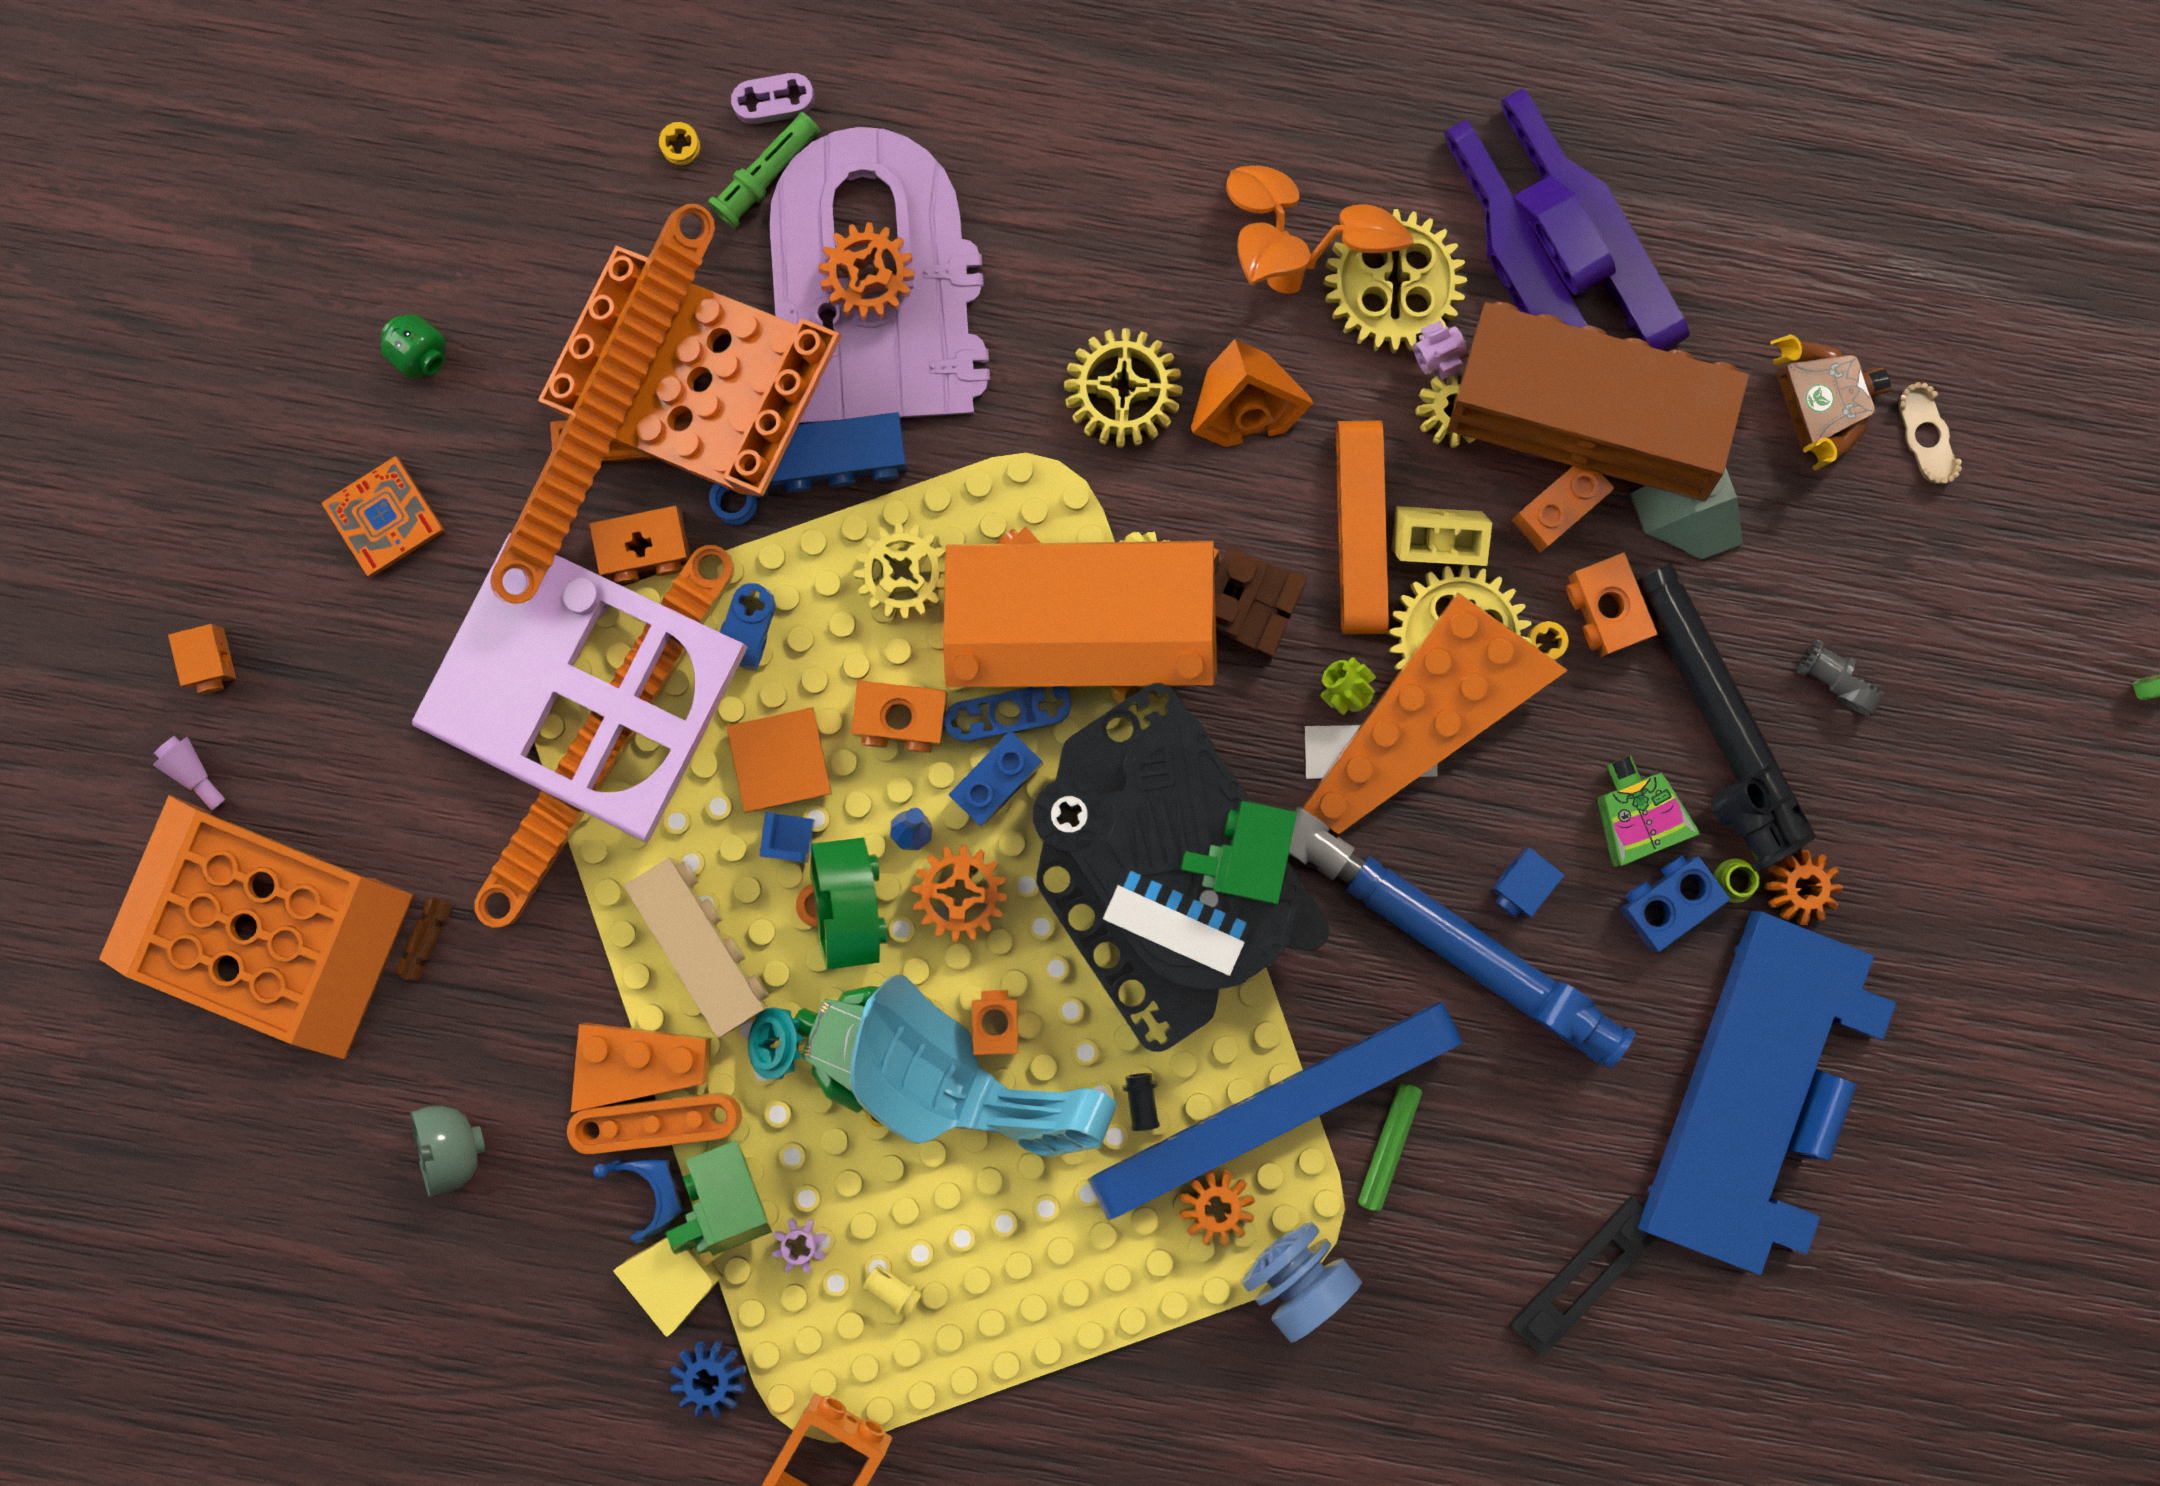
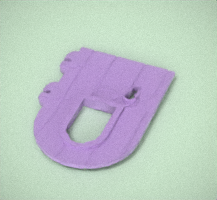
(914, 356)

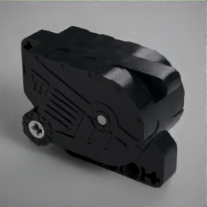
(1140, 813)

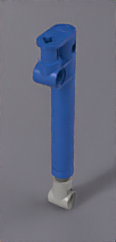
(1546, 1001)

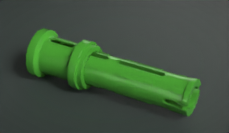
(751, 183)

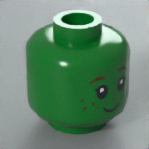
(413, 346)

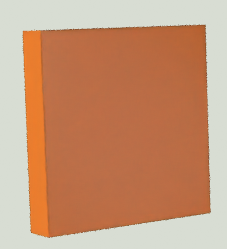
(779, 760)

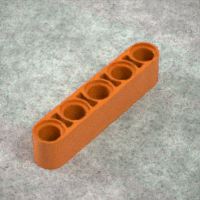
(1362, 527)

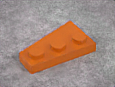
(634, 1063)

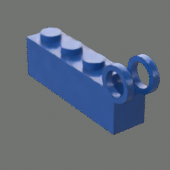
(832, 453)

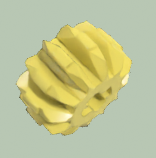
(1434, 409)

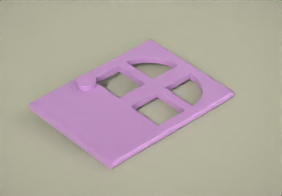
(519, 658)

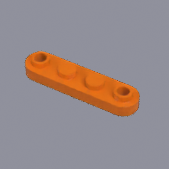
(654, 1123)

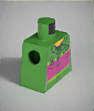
(1641, 814)

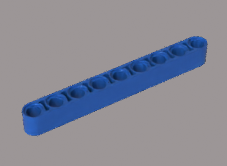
(1275, 1110)

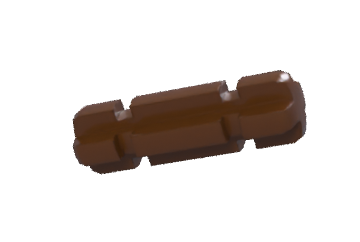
(423, 939)

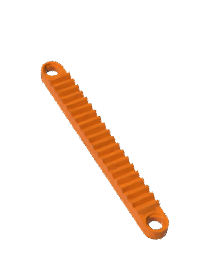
(602, 404)
(553, 821)

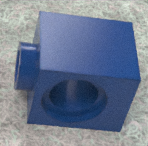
(1526, 884)

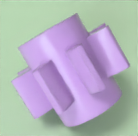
(1440, 350)
(787, 1247)

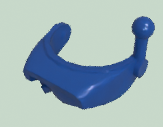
(659, 1177)

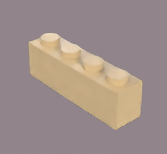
(696, 946)

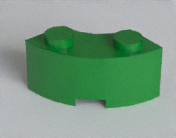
(846, 903)

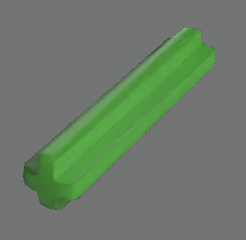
(1390, 1146)

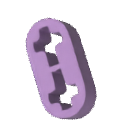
(771, 88)

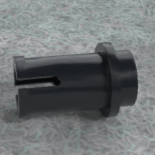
(1142, 1101)

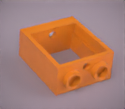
(833, 1418)

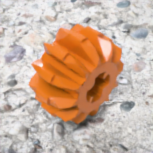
(1820, 884)
(1207, 1219)

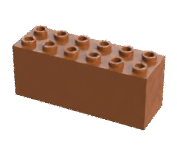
(1598, 401)

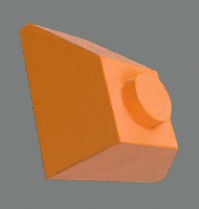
(1246, 396)

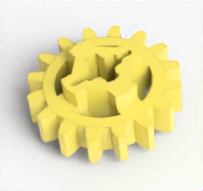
(887, 586)

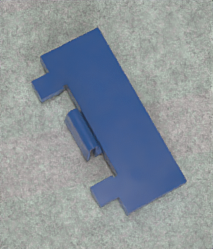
(1762, 1094)

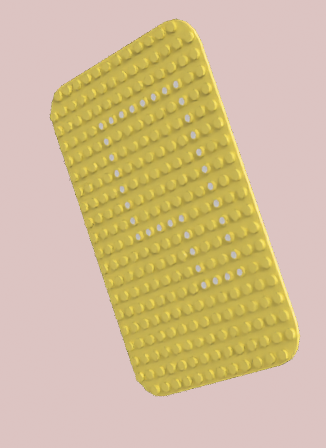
(996, 1238)

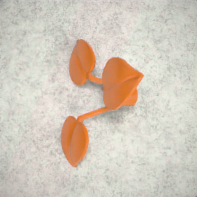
(1283, 258)

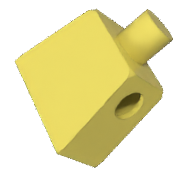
(669, 1283)

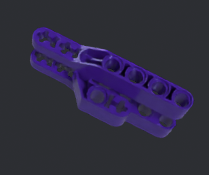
(1575, 224)

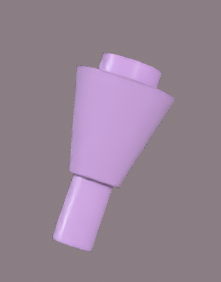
(182, 764)

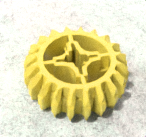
(1143, 388)

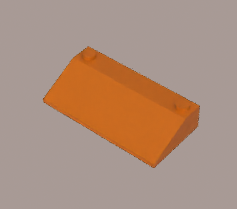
(1080, 614)

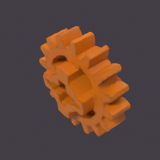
(849, 262)
(957, 914)

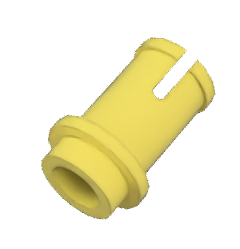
(892, 1291)

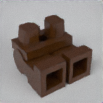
(1254, 623)

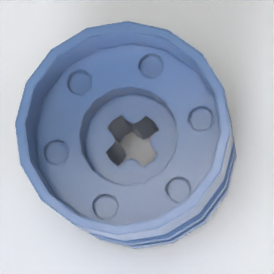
(1300, 1280)

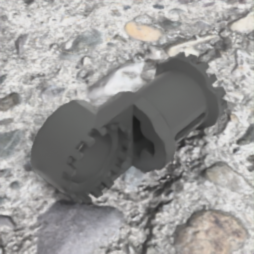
(1837, 673)

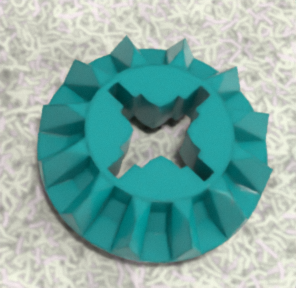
(766, 1029)

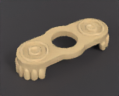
(1918, 407)

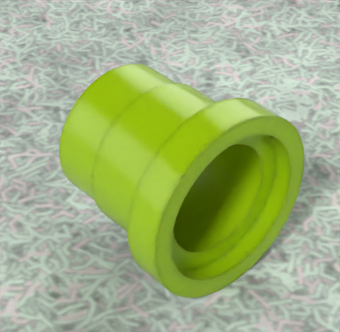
(1722, 875)

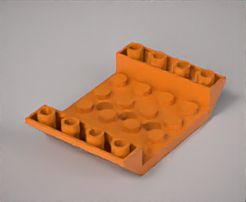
(755, 388)
(314, 943)

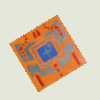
(383, 517)

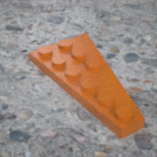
(1446, 694)

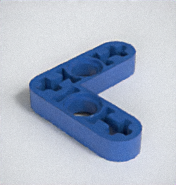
(1030, 717)

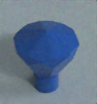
(911, 829)

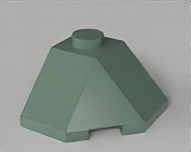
(1690, 524)

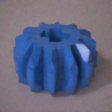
(701, 1392)

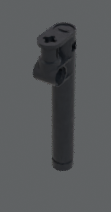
(1760, 798)

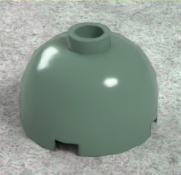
(445, 1147)

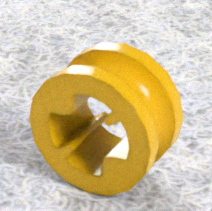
(670, 133)
(1558, 630)

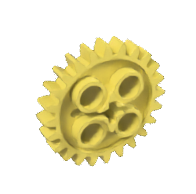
(1433, 282)
(1421, 611)

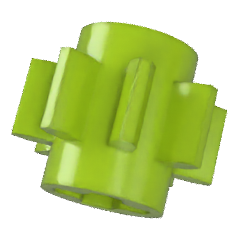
(1347, 686)

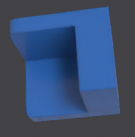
(787, 837)

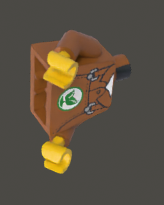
(1826, 396)

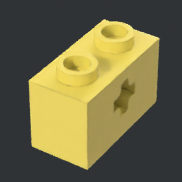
(1441, 536)

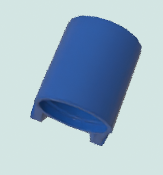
(749, 629)

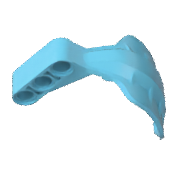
(921, 1079)

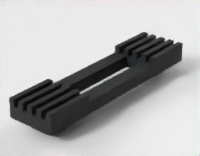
(1541, 1321)

